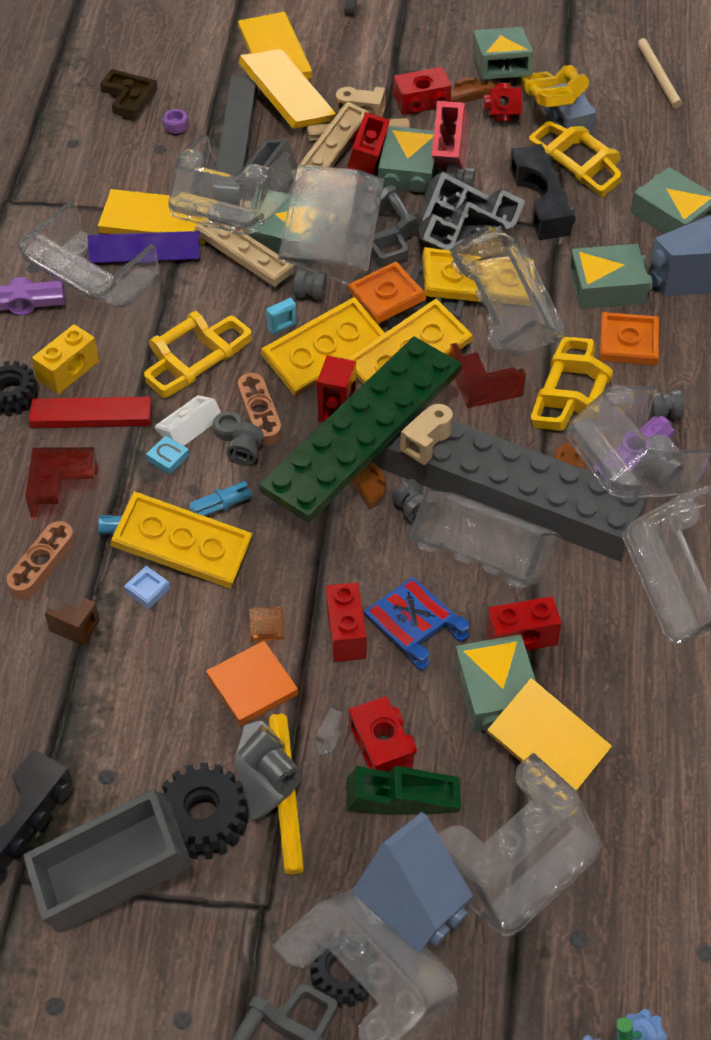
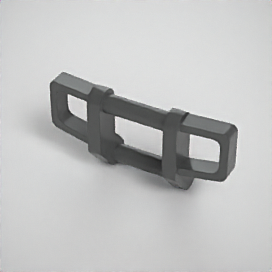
(395, 235)
(280, 1022)

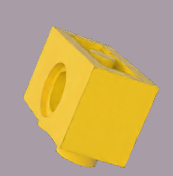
(65, 359)

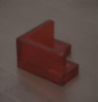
(485, 388)
(52, 465)

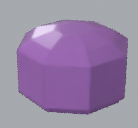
(175, 121)

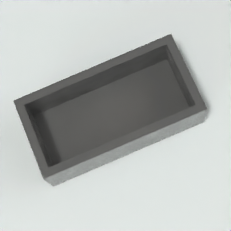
(107, 861)

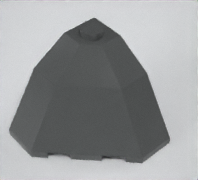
(457, 210)

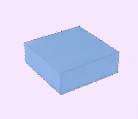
(147, 587)

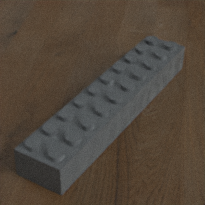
(522, 485)

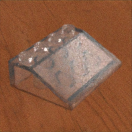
(331, 221)

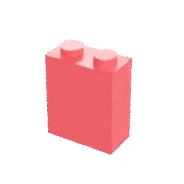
(450, 134)

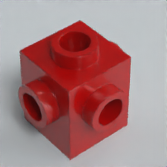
(512, 98)

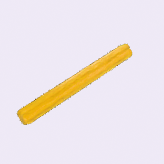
(288, 808)

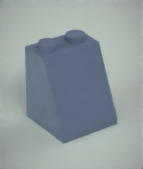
(683, 260)
(415, 885)

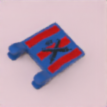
(412, 616)

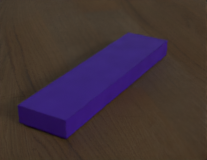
(125, 247)

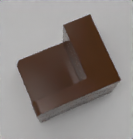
(74, 622)

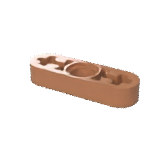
(263, 398)
(39, 573)

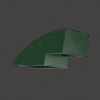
(402, 791)

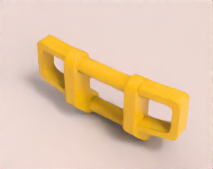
(538, 85)
(577, 135)
(208, 336)
(567, 399)

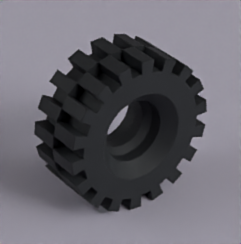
(220, 828)

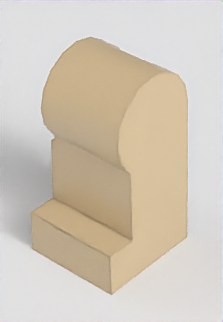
(371, 101)
(425, 431)

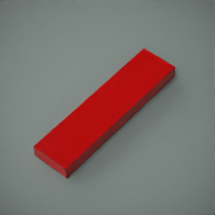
(90, 412)

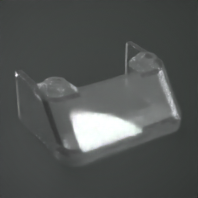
(224, 199)
(622, 457)
(669, 567)

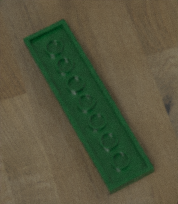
(359, 429)

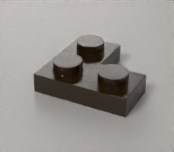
(131, 90)

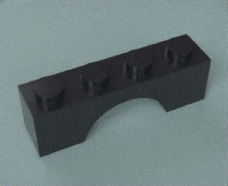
(551, 212)
(41, 787)

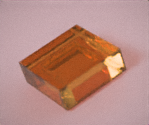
(266, 623)

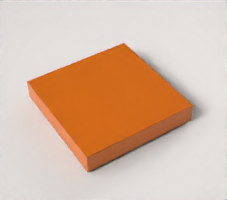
(387, 292)
(629, 338)
(252, 683)

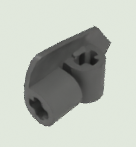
(264, 769)

